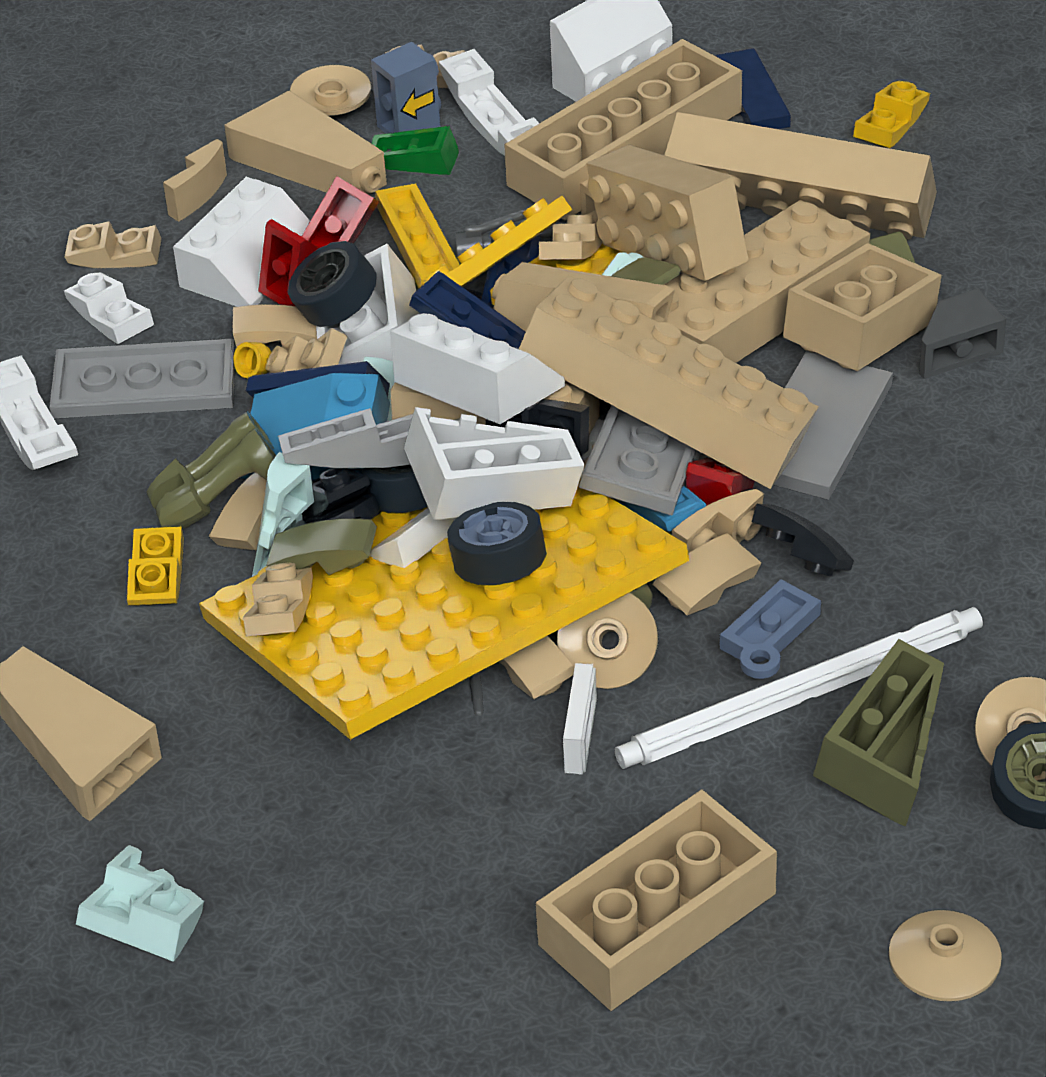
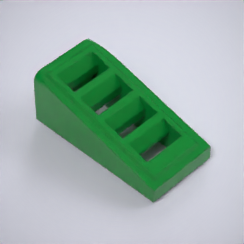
(419, 150)

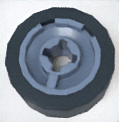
(496, 543)

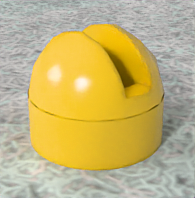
(251, 359)

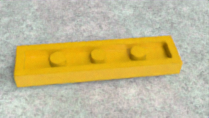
(415, 231)
(506, 241)

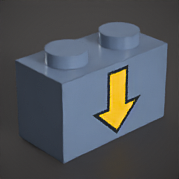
(406, 89)

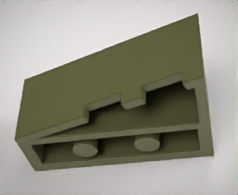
(884, 733)

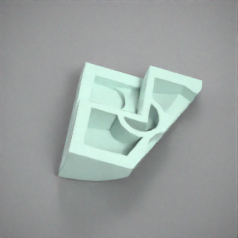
(285, 499)
(141, 907)

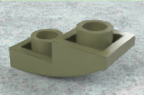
(329, 542)

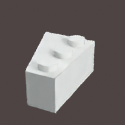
(479, 464)

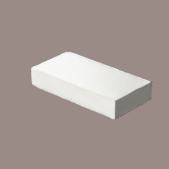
(579, 719)

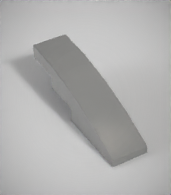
(349, 442)

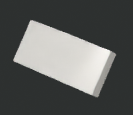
(106, 307)

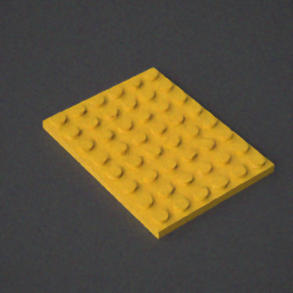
(399, 635)

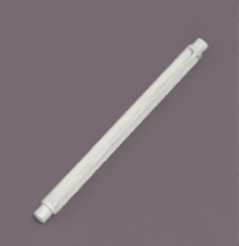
(790, 690)

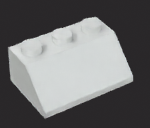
(604, 41)
(226, 246)
(385, 310)
(469, 369)

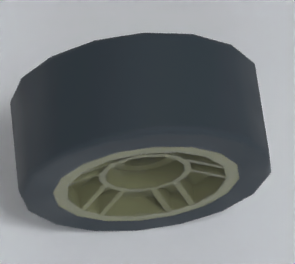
(1012, 775)

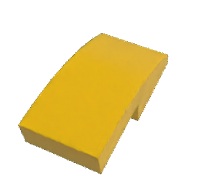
(893, 114)
(155, 566)

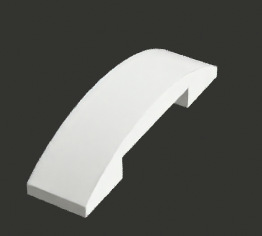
(481, 101)
(28, 420)

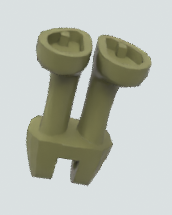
(185, 492)

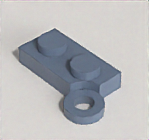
(769, 628)

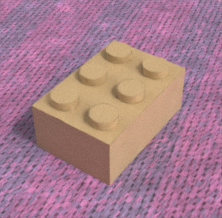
(861, 306)

